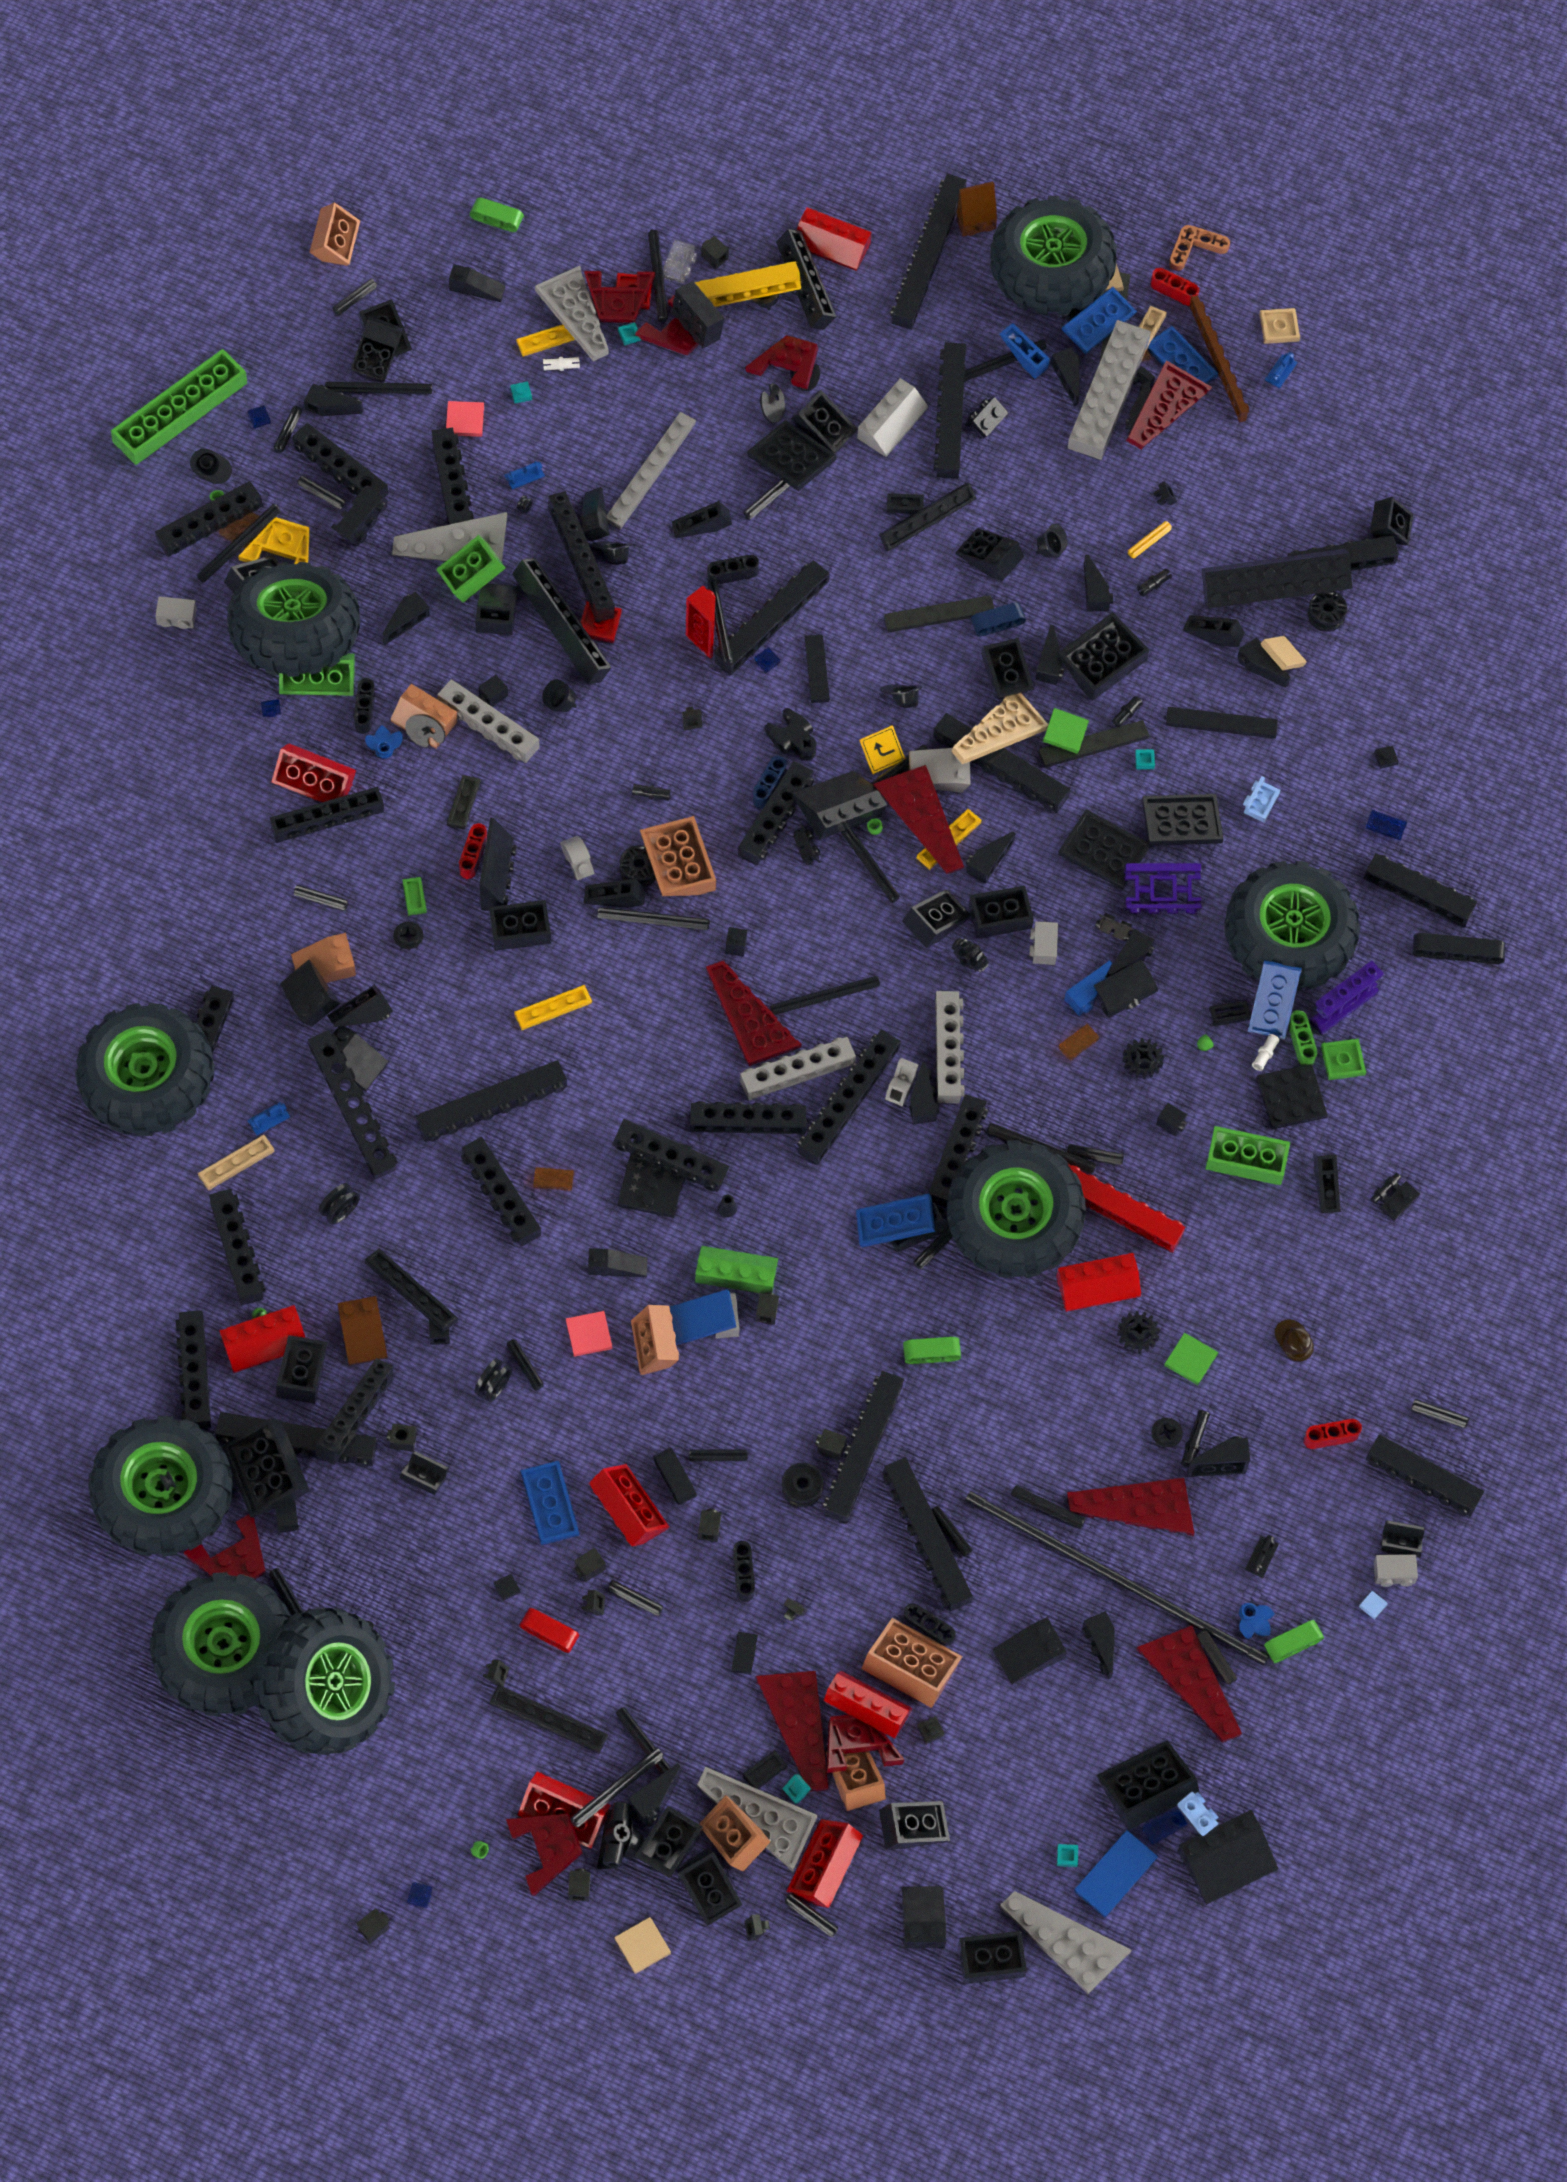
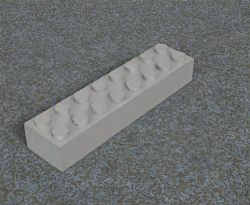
(1109, 390)

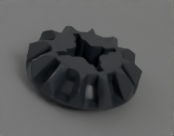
(414, 930)
(1171, 1426)

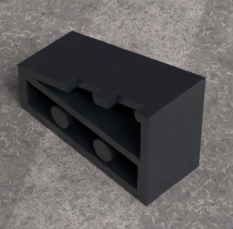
(361, 516)

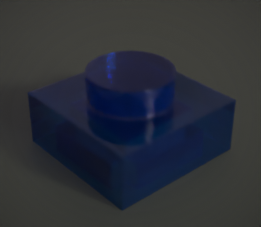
(259, 416)
(767, 660)
(271, 708)
(420, 1895)

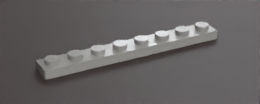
(650, 470)

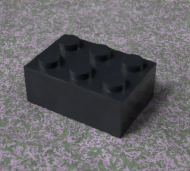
(697, 314)
(1001, 911)
(520, 925)
(992, 1957)

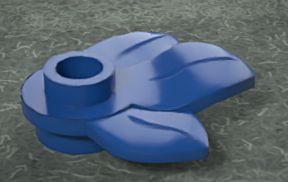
(384, 740)
(1256, 1623)

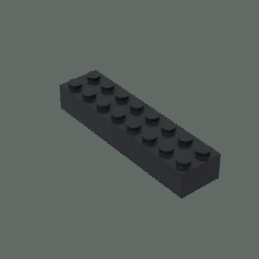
(1277, 578)

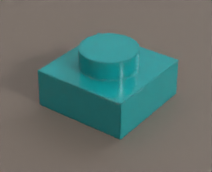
(627, 333)
(521, 392)
(1145, 759)
(796, 1788)
(1067, 1855)

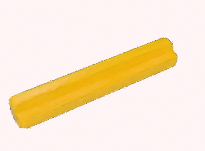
(1149, 539)

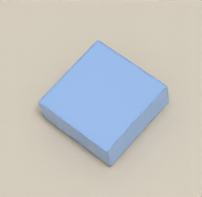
(1373, 1605)

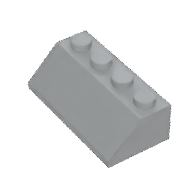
(892, 418)

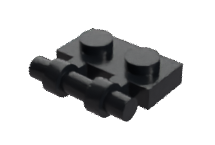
(1399, 1201)

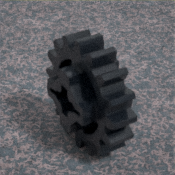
(970, 955)
(1142, 1057)
(1144, 1326)

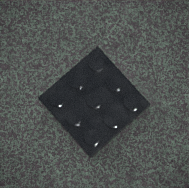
(1291, 1096)

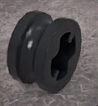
(525, 504)
(167, 1481)

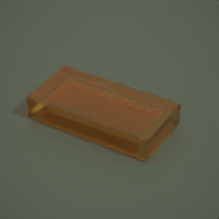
(1078, 1042)
(553, 1178)

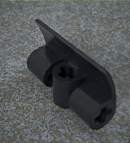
(1125, 988)
(614, 1836)

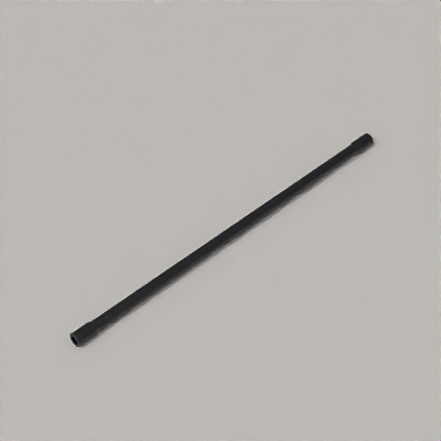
(1251, 1652)

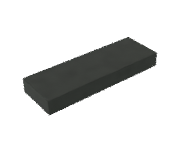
(463, 802)

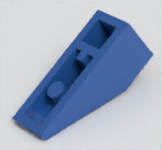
(1025, 351)
(1083, 994)

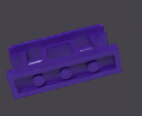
(1162, 871)
(1346, 997)

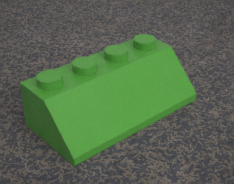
(331, 681)
(1247, 1155)
(736, 1270)

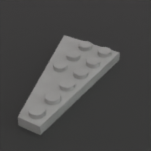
(573, 306)
(445, 541)
(780, 1821)
(1075, 1948)

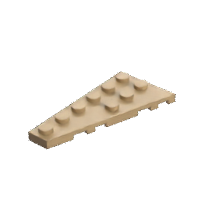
(1003, 726)

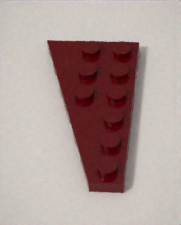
(1169, 399)
(919, 807)
(1189, 1674)
(796, 1711)

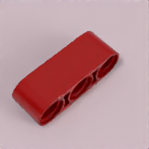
(1173, 286)
(473, 843)
(1339, 1427)
(549, 1630)

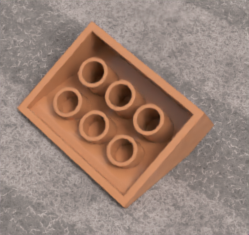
(679, 858)
(911, 1662)

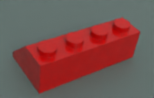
(834, 238)
(701, 619)
(312, 774)
(1099, 1282)
(260, 1338)
(628, 1504)
(867, 1704)
(550, 1797)
(825, 1862)

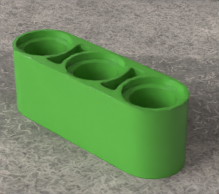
(496, 214)
(1302, 1030)
(932, 1350)
(1294, 1641)

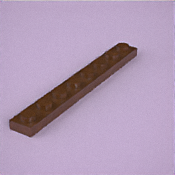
(1217, 354)

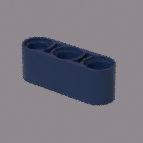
(998, 619)
(772, 774)

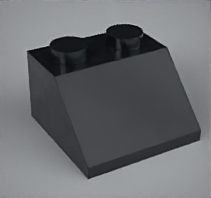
(1392, 519)

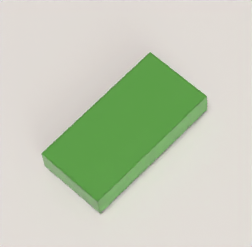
(414, 896)

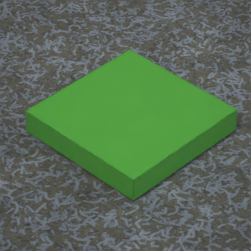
(1065, 730)
(1343, 1059)
(1191, 1359)

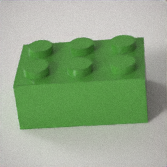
(470, 568)

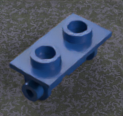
(1281, 370)
(525, 475)
(268, 1118)

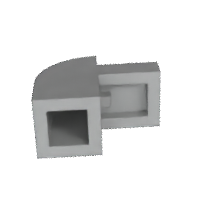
(578, 856)
(902, 1082)

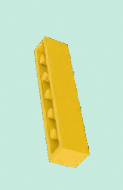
(751, 284)

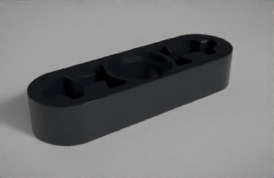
(929, 1616)

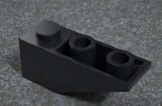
(329, 403)
(922, 1102)
(1101, 1636)

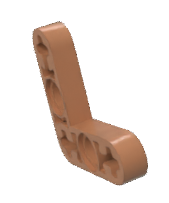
(1194, 239)

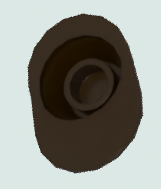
(1294, 1340)

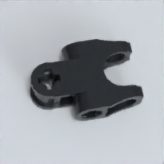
(794, 737)

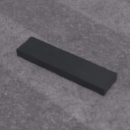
(816, 668)

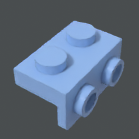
(1261, 800)
(1195, 1811)

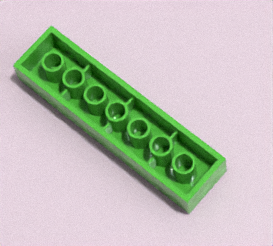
(179, 406)

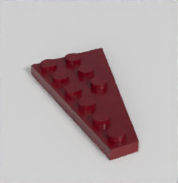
(752, 1022)
(1146, 1504)

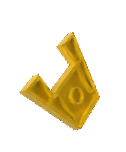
(282, 539)

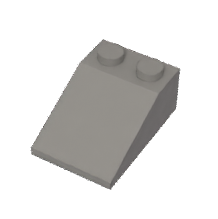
(944, 768)

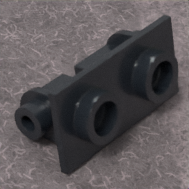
(811, 851)
(1121, 929)
(1262, 1556)

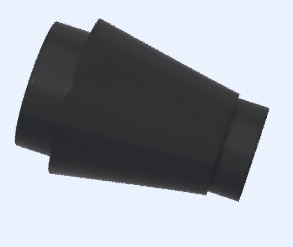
(727, 1206)

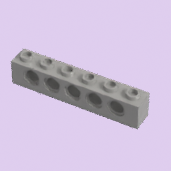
(484, 712)
(945, 1002)
(792, 1076)

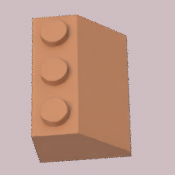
(334, 235)
(417, 702)
(654, 1339)

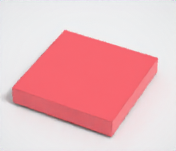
(465, 418)
(589, 1333)

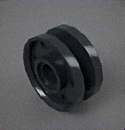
(1325, 620)
(636, 856)
(339, 1203)
(493, 1380)
(802, 1496)

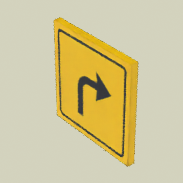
(882, 749)

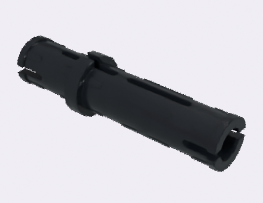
(1192, 1447)

